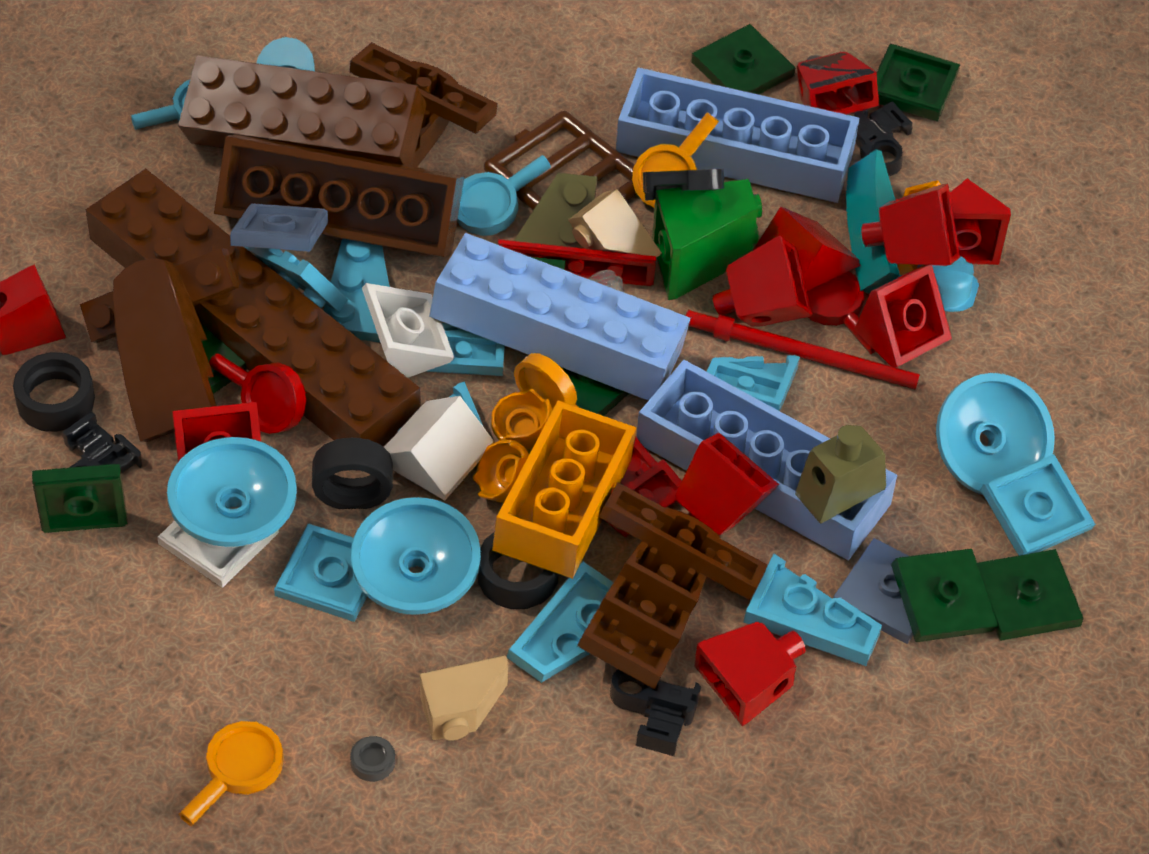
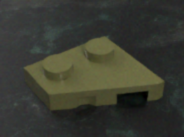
(561, 201)

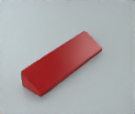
(632, 268)

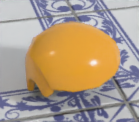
(520, 417)
(500, 469)

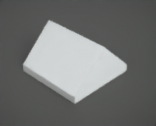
(406, 331)
(439, 445)

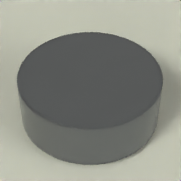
(372, 758)

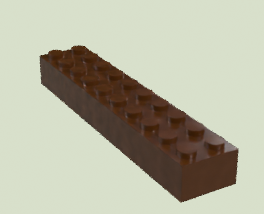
(264, 320)

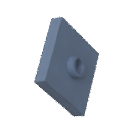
(279, 227)
(875, 592)

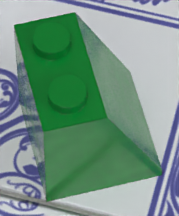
(703, 233)

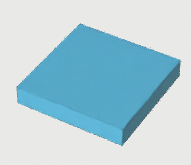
(1037, 506)
(322, 574)

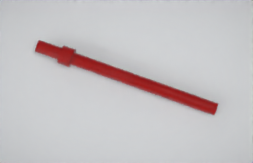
(726, 328)

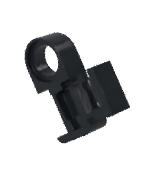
(880, 131)
(686, 180)
(99, 446)
(666, 705)

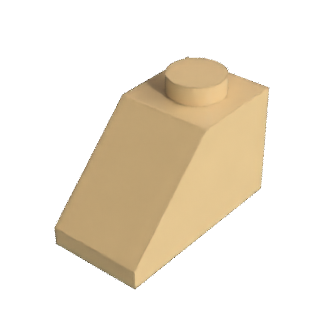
(612, 226)
(462, 696)

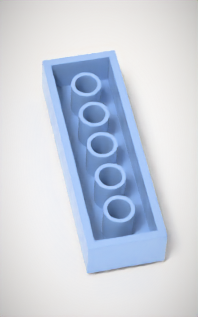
(755, 138)
(559, 316)
(699, 405)

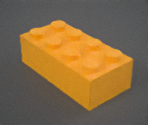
(563, 489)

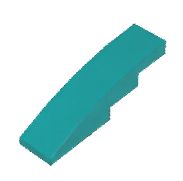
(865, 193)

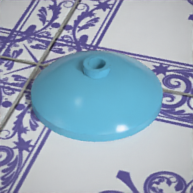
(1009, 416)
(226, 476)
(413, 535)

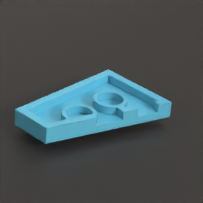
(355, 266)
(303, 276)
(795, 604)
(553, 635)

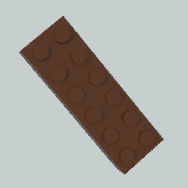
(302, 109)
(363, 196)

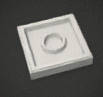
(212, 561)

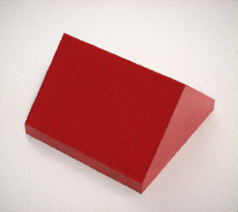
(979, 223)
(818, 251)
(905, 317)
(211, 423)

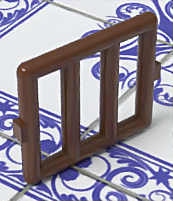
(585, 139)

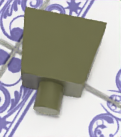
(841, 473)

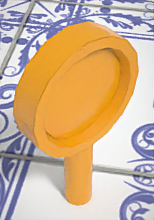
(670, 156)
(545, 378)
(240, 760)

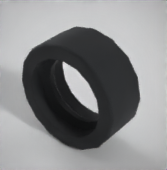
(49, 367)
(355, 455)
(512, 594)

